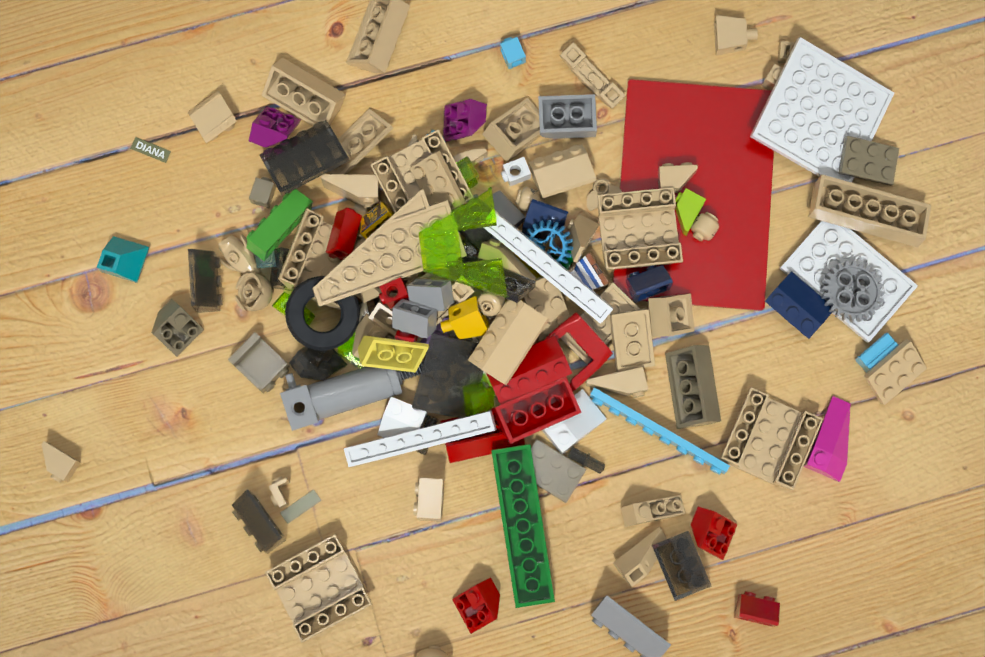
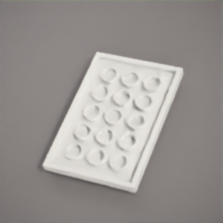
(836, 244)

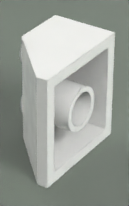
(400, 418)

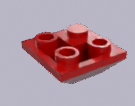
(712, 532)
(478, 605)

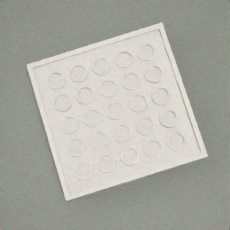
(816, 107)

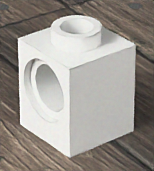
(519, 164)

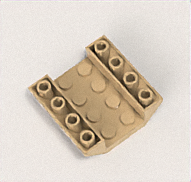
(397, 178)
(639, 228)
(308, 253)
(771, 440)
(319, 588)

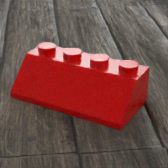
(540, 367)
(536, 410)
(479, 444)

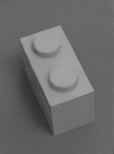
(431, 293)
(414, 318)

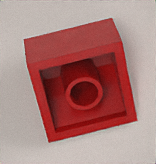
(757, 610)

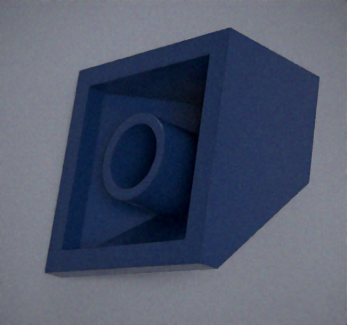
(541, 211)

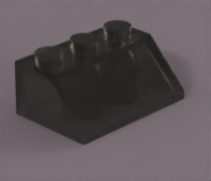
(204, 280)
(257, 522)
(681, 565)

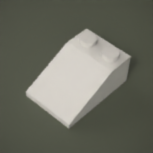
(572, 430)

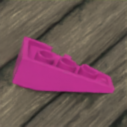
(830, 447)

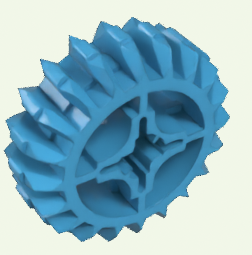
(553, 230)

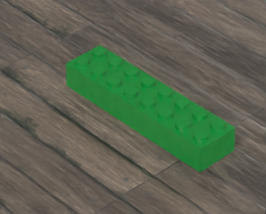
(523, 526)

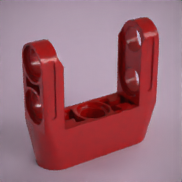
(588, 341)

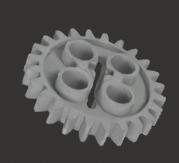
(869, 293)

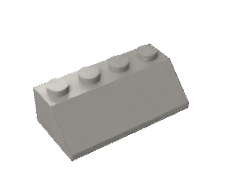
(629, 629)

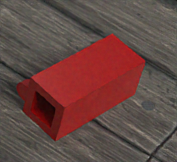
(343, 233)

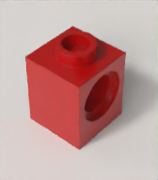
(395, 285)

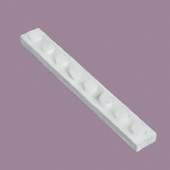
(550, 268)
(420, 438)

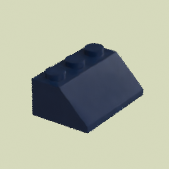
(799, 305)

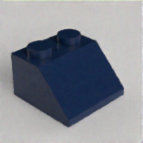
(648, 283)

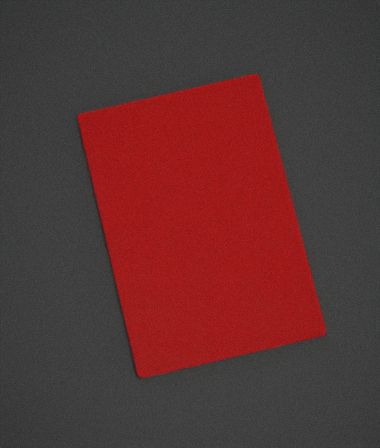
(733, 174)

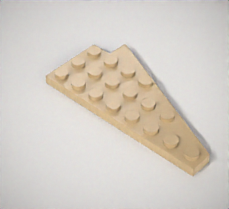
(386, 254)

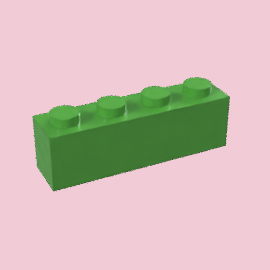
(278, 224)

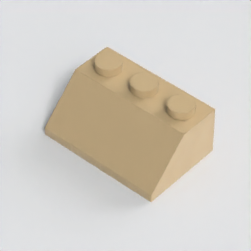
(562, 171)

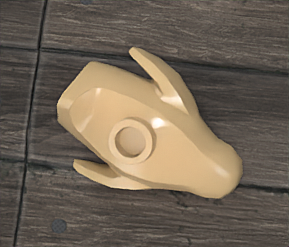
(238, 256)

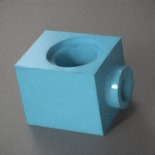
(512, 52)

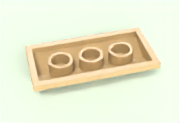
(362, 139)

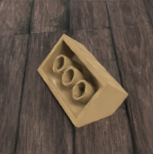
(378, 35)
(302, 93)
(508, 340)

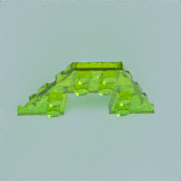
(442, 247)

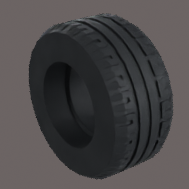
(314, 339)

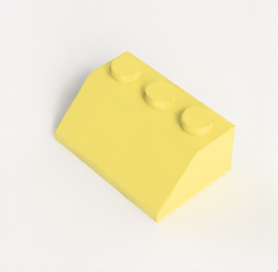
(391, 353)

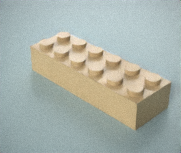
(869, 211)

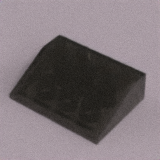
(304, 157)
(445, 375)

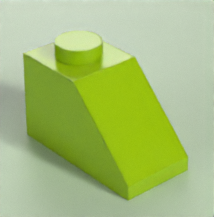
(688, 208)

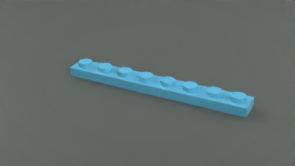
(666, 436)

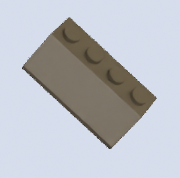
(693, 386)

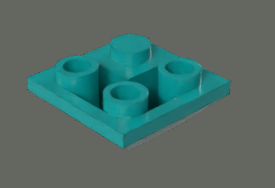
(123, 259)

